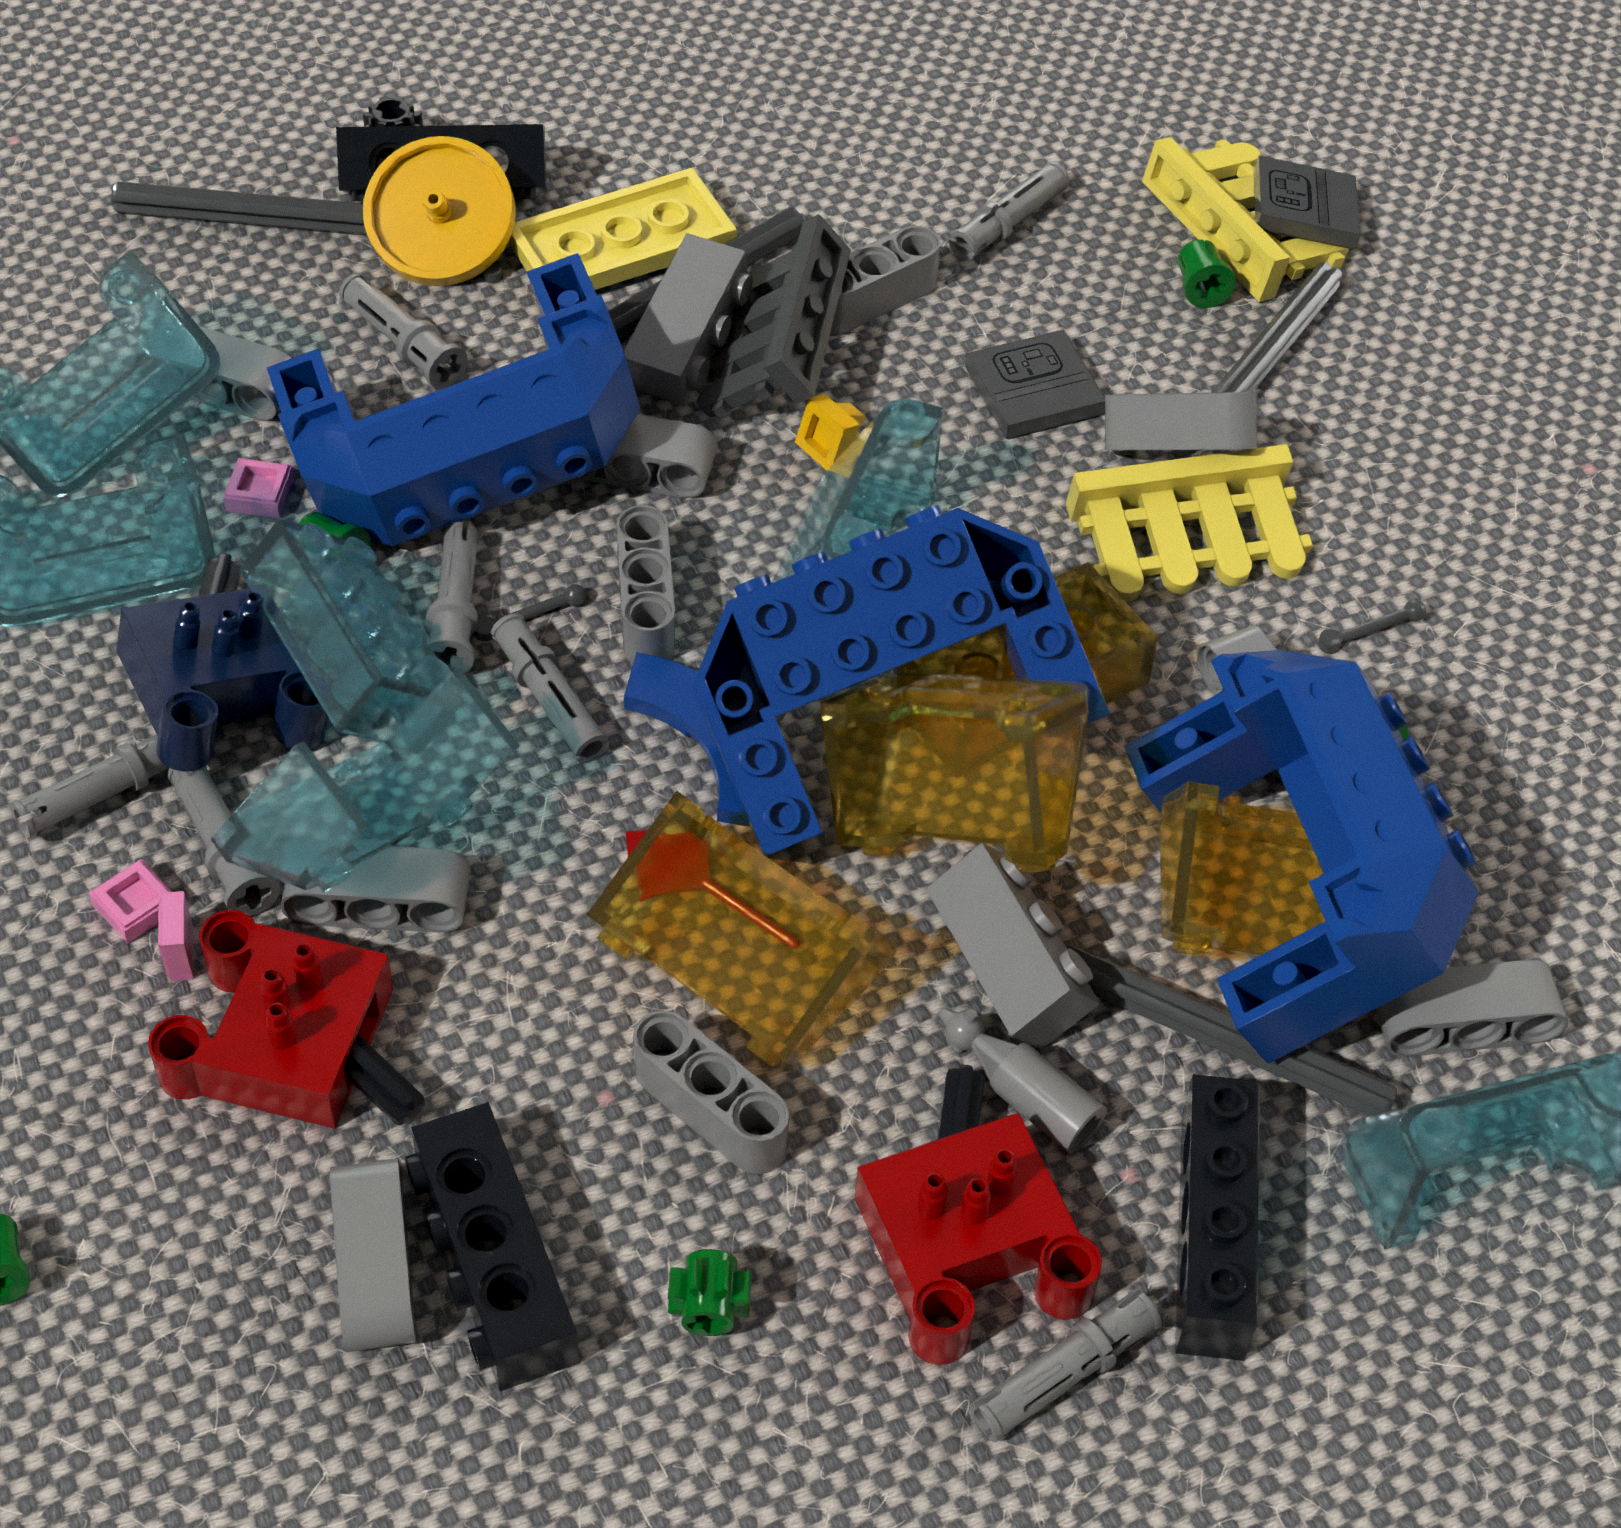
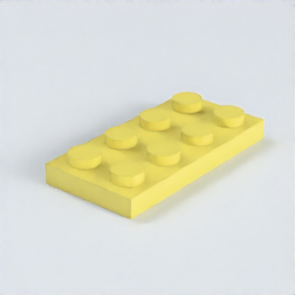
(624, 229)

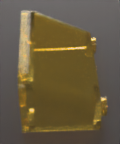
(957, 763)
(1233, 874)
(739, 932)

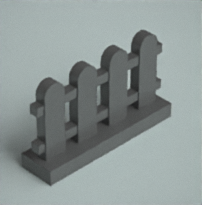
(782, 326)

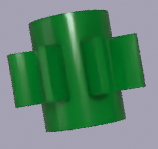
(709, 1292)

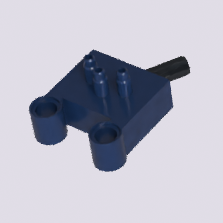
(214, 664)

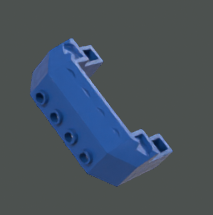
(472, 440)
(860, 619)
(1390, 867)

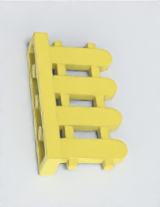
(1220, 213)
(1189, 489)

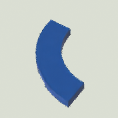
(667, 693)

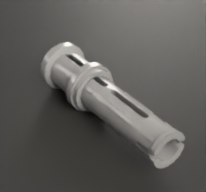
(416, 341)
(452, 615)
(243, 888)

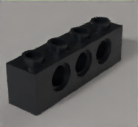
(523, 143)
(1218, 1219)
(517, 1342)

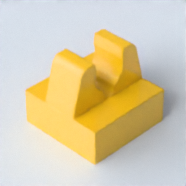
(828, 429)

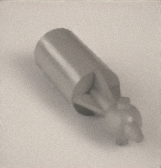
(1028, 1082)

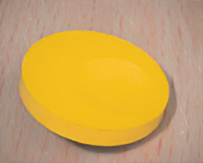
(439, 211)

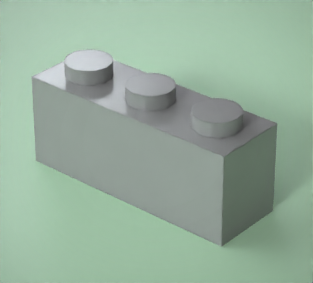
(687, 319)
(1014, 946)

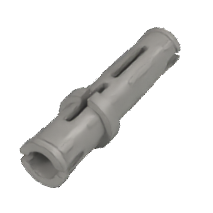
(996, 219)
(537, 669)
(126, 769)
(1087, 1349)

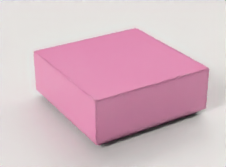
(258, 488)
(130, 900)
(175, 935)

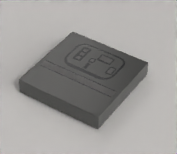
(1306, 202)
(1035, 384)

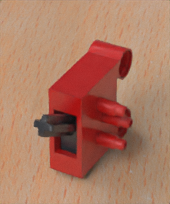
(292, 1029)
(971, 1216)

